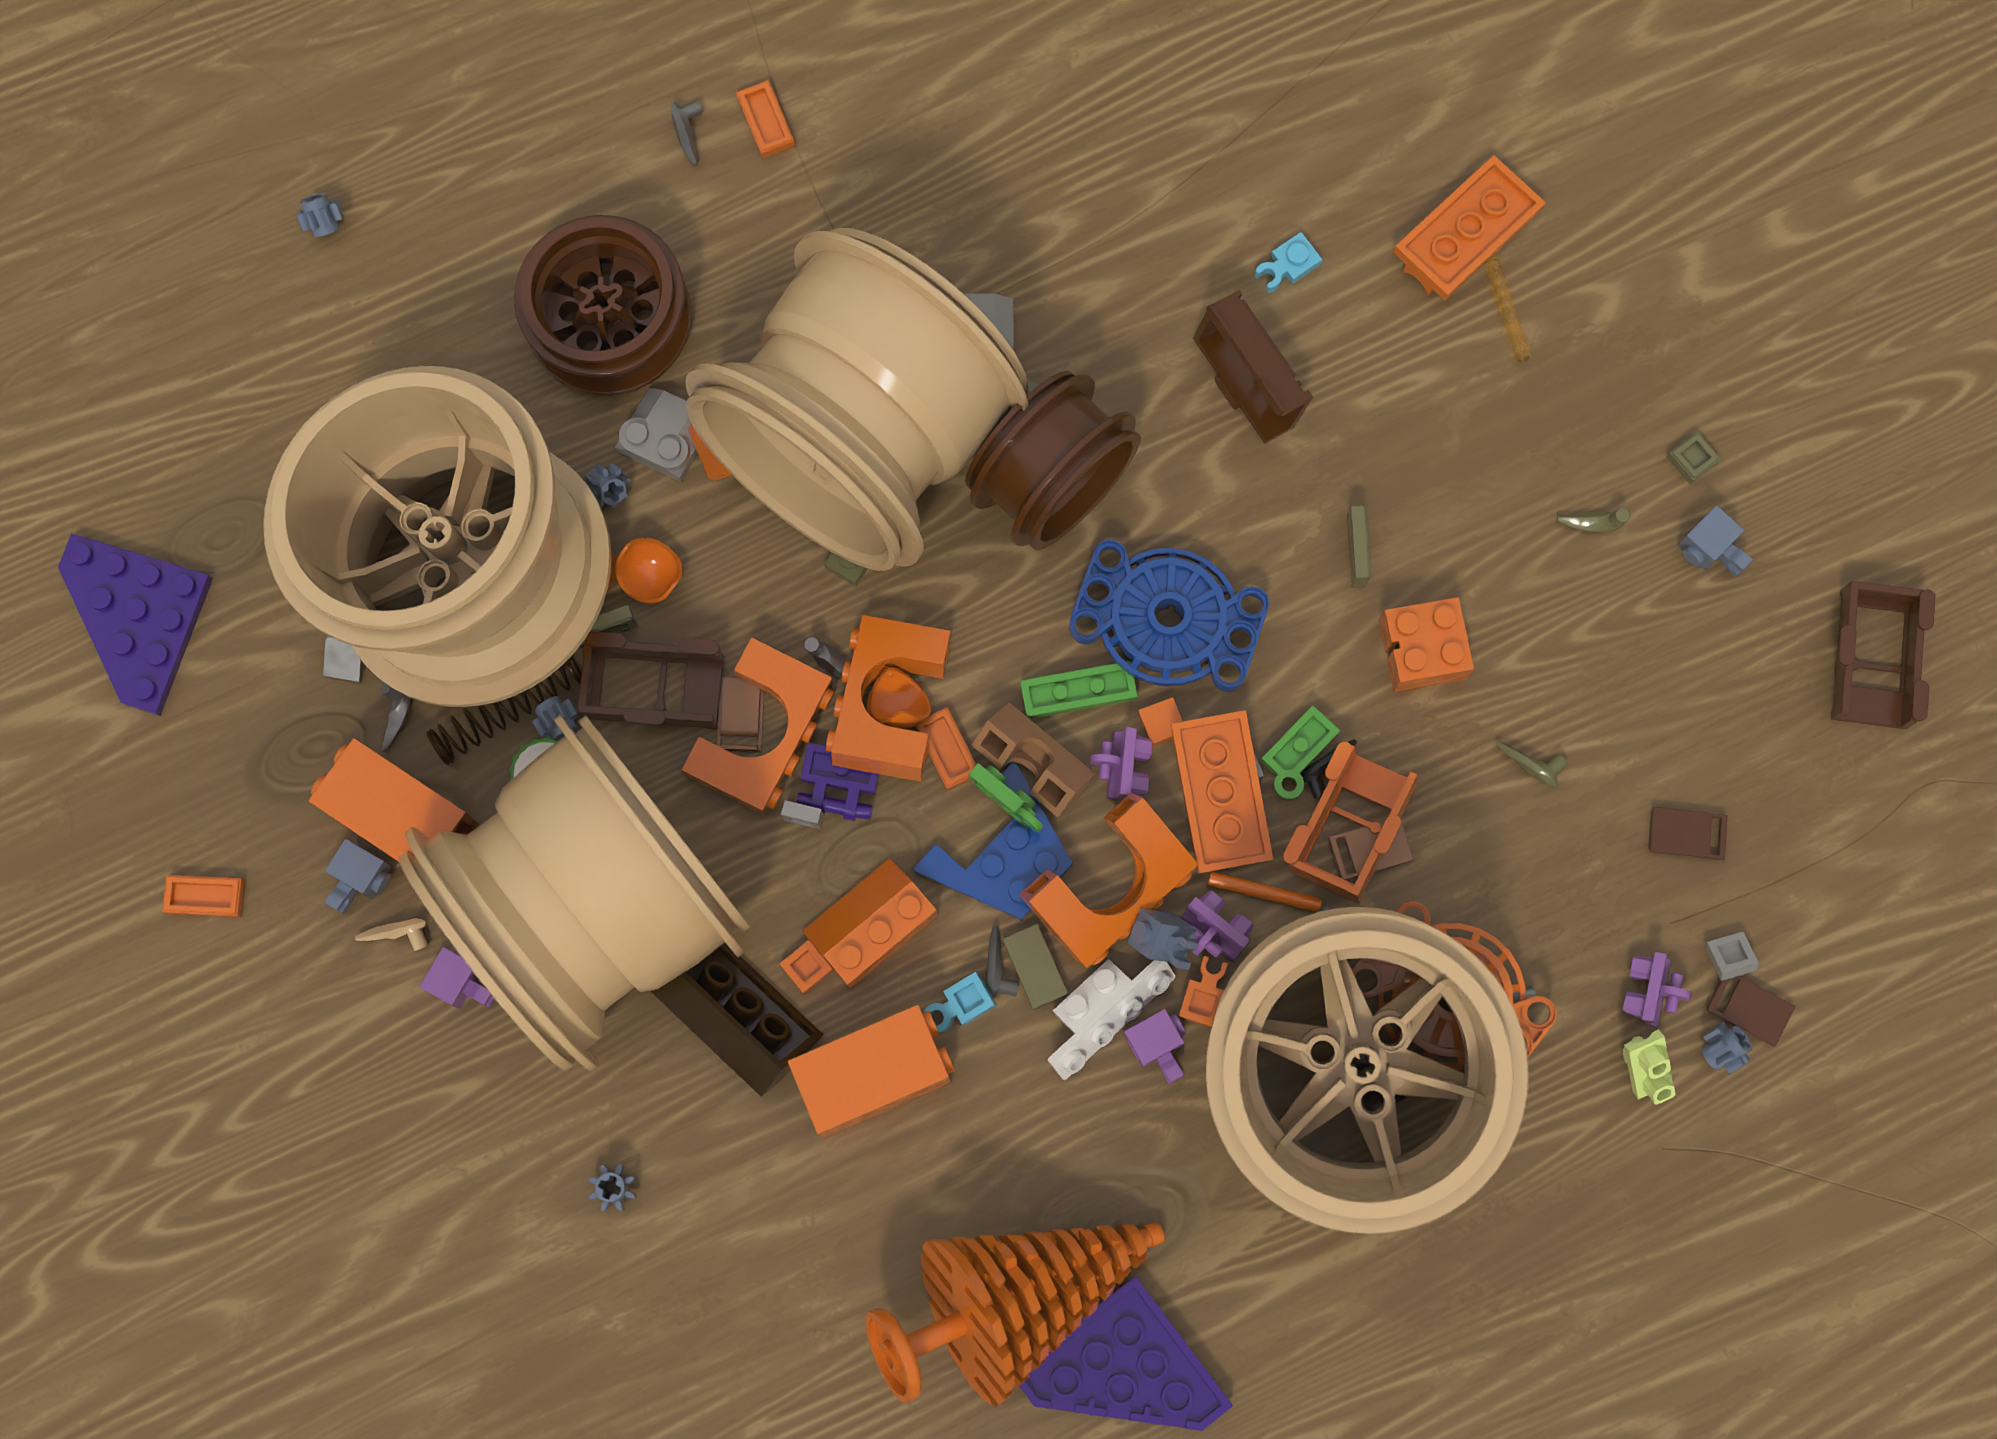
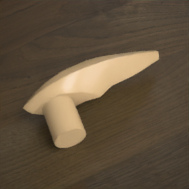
(393, 930)

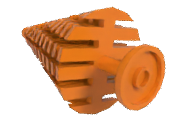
(1006, 1302)

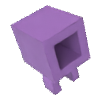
(454, 981)
(1155, 1040)

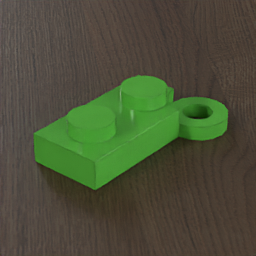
(1298, 749)
(1016, 804)

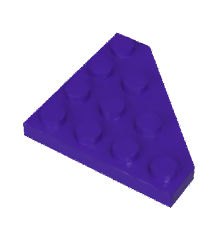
(135, 614)
(1128, 1367)

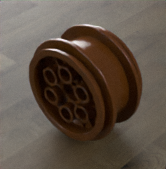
(573, 258)
(1052, 460)

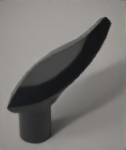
(1313, 773)

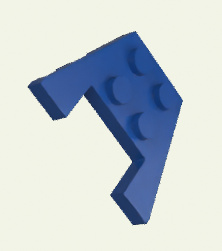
(1006, 864)

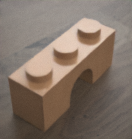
(1017, 739)

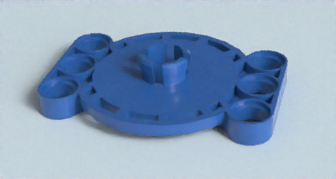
(1198, 600)

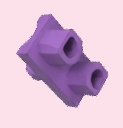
(1117, 763)
(1213, 931)
(1649, 1006)

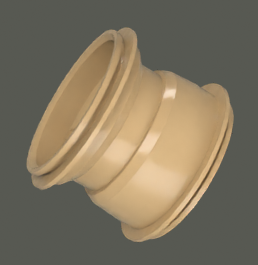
(858, 396)
(509, 598)
(571, 895)
(1396, 1188)

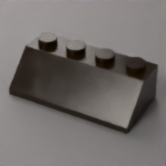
(740, 1017)

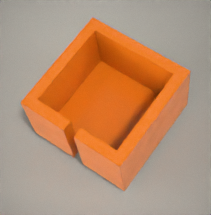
(1430, 644)

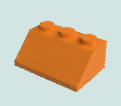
(870, 923)

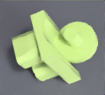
(1649, 1067)

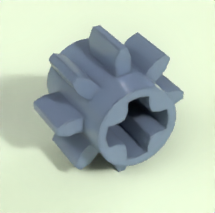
(319, 214)
(607, 484)
(548, 711)
(1726, 1048)
(622, 1182)

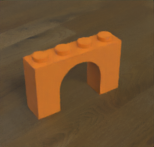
(861, 740)
(757, 780)
(1159, 867)

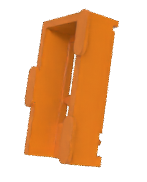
(1370, 782)

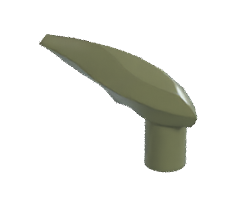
(1596, 520)
(1543, 772)

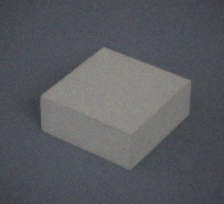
(802, 815)
(1732, 956)

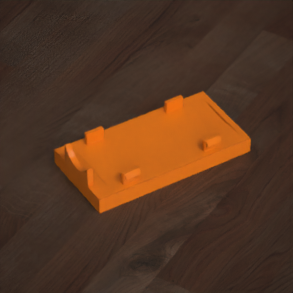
(1468, 228)
(1221, 791)

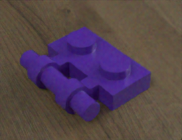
(819, 771)

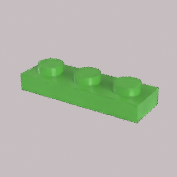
(1077, 690)

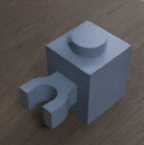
(1714, 540)
(357, 872)
(1163, 937)

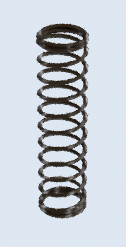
(448, 757)

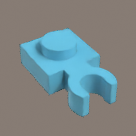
(1291, 260)
(966, 1001)

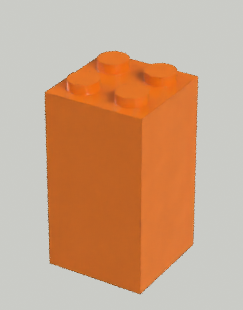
(383, 801)
(871, 1071)

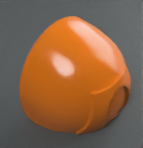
(648, 570)
(897, 700)

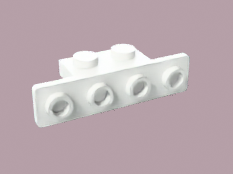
(1102, 1008)

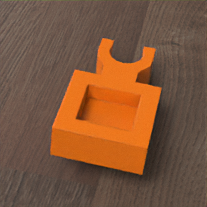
(1202, 997)

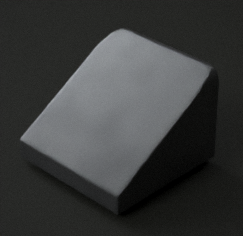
(341, 661)

